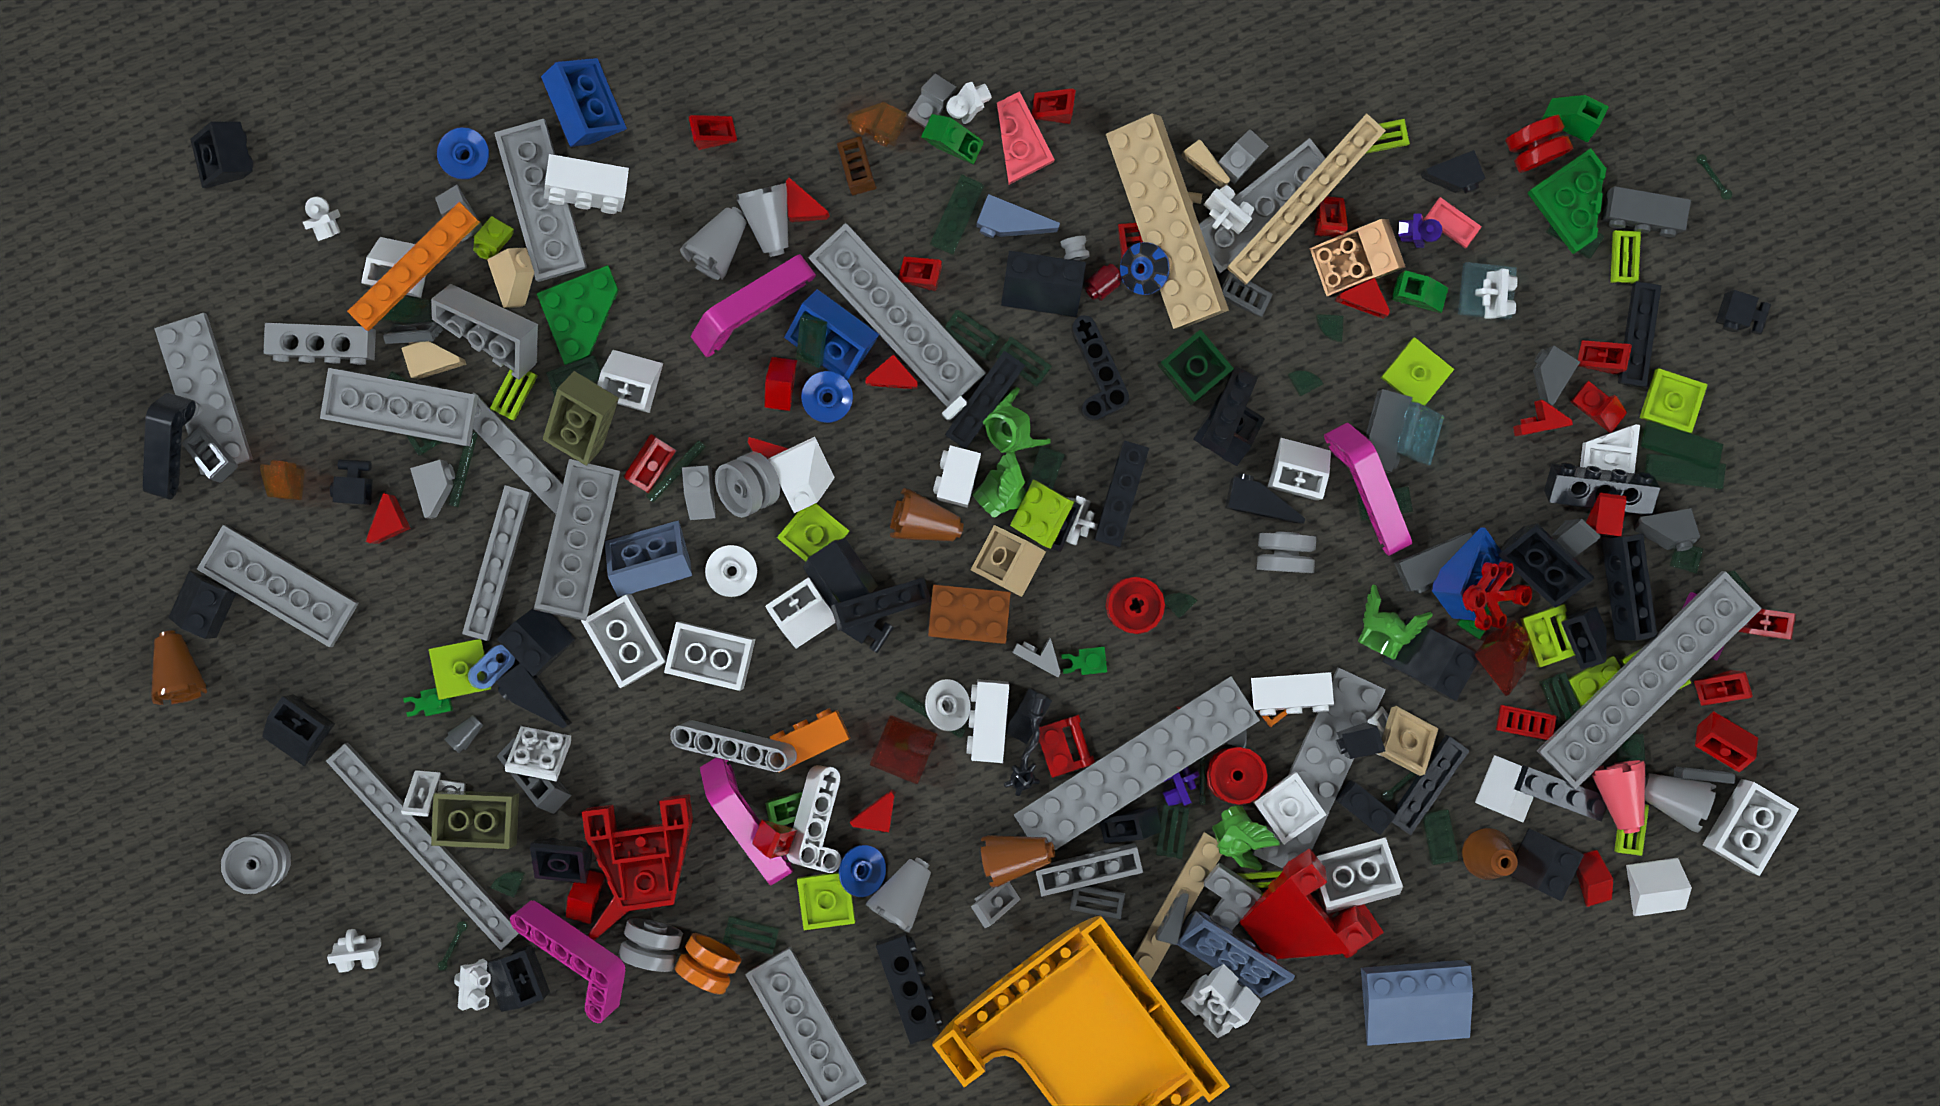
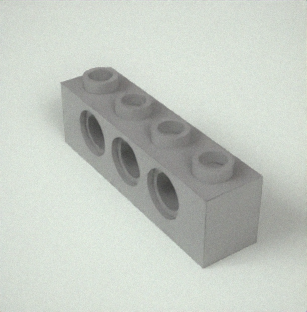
(279, 337)
(1089, 869)

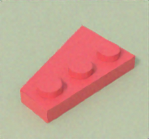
(1021, 139)

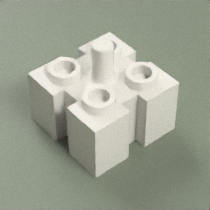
(1221, 1001)

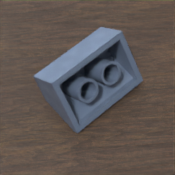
(647, 559)

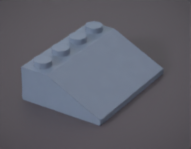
(1219, 946)
(1417, 1002)

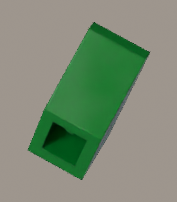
(1579, 114)
(952, 138)
(1420, 291)

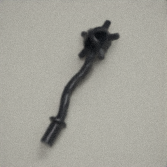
(1023, 777)

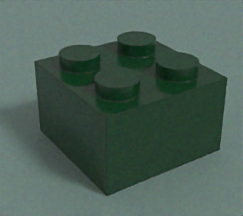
(1195, 367)

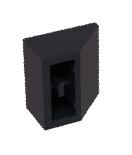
(296, 728)
(517, 979)

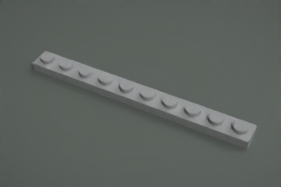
(417, 840)

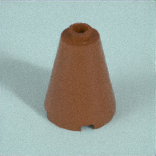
(923, 520)
(174, 671)
(1489, 854)
(1014, 856)

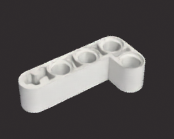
(818, 818)

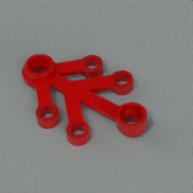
(1476, 597)

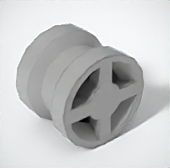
(1075, 248)

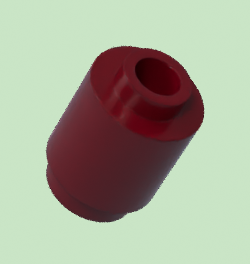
(1103, 282)

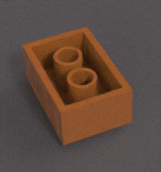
(969, 614)

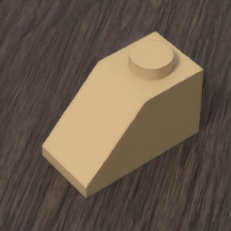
(512, 276)
(429, 359)

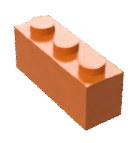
(815, 736)

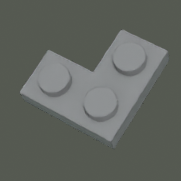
(1236, 896)

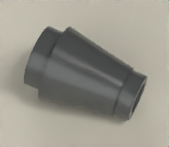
(463, 734)

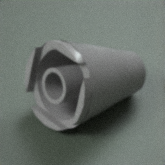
(767, 216)
(716, 243)
(1680, 798)
(902, 894)

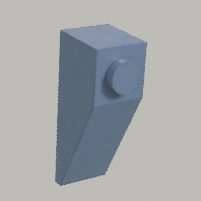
(1007, 219)

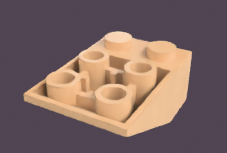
(1357, 257)

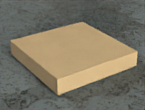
(1408, 740)

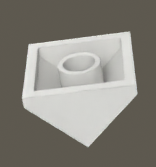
(1499, 793)
(1658, 886)

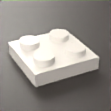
(1289, 807)

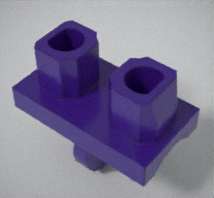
(1419, 230)
(1178, 793)

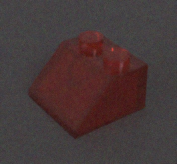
(1505, 655)
(903, 749)

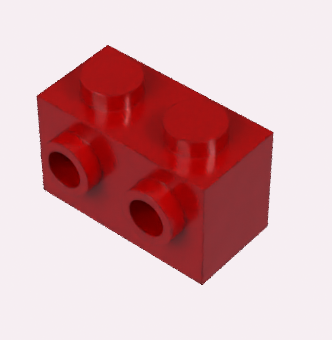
(1726, 741)

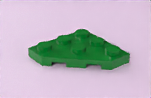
(1573, 200)
(579, 311)

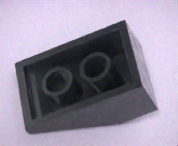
(1435, 662)

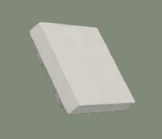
(538, 753)

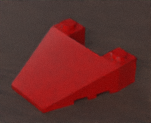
(641, 861)
(1292, 922)

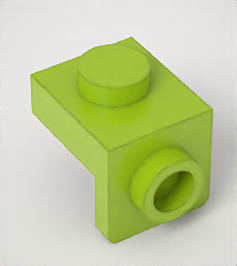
(491, 238)

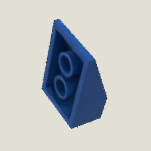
(1463, 571)

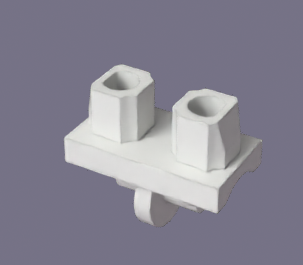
(968, 102)
(1227, 212)
(321, 219)
(1495, 294)
(1082, 522)
(354, 948)
(472, 984)

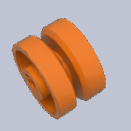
(707, 963)

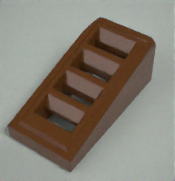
(861, 181)

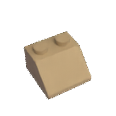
(1008, 560)

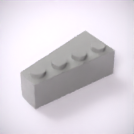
(488, 328)

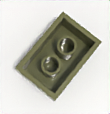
(580, 418)
(475, 819)

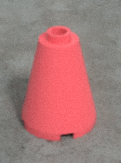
(1623, 793)

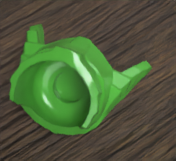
(1010, 427)
(1001, 487)
(1386, 630)
(1238, 834)

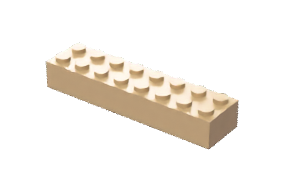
(1167, 219)

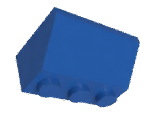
(583, 101)
(846, 336)

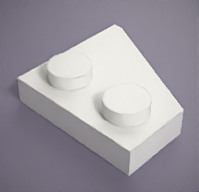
(1612, 450)

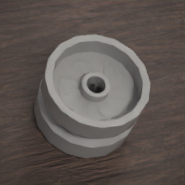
(747, 484)
(1286, 552)
(255, 862)
(650, 945)

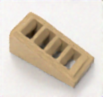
(1202, 160)

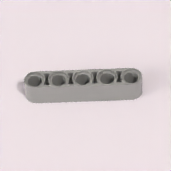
(744, 744)

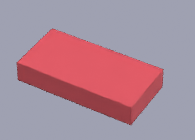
(1454, 222)

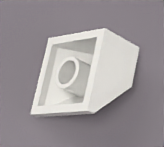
(802, 473)

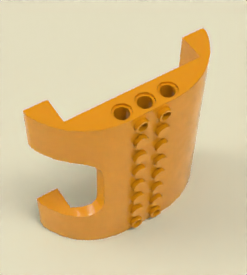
(1083, 1028)

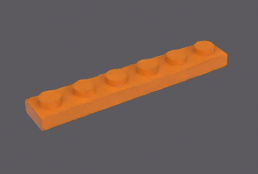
(413, 266)

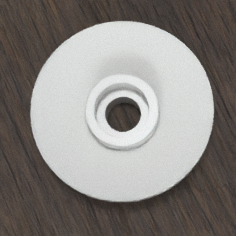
(717, 571)
(955, 701)

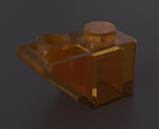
(880, 121)
(283, 480)

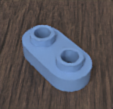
(490, 667)

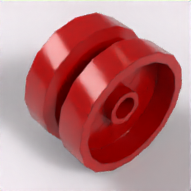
(1538, 141)
(1150, 605)
(1243, 789)

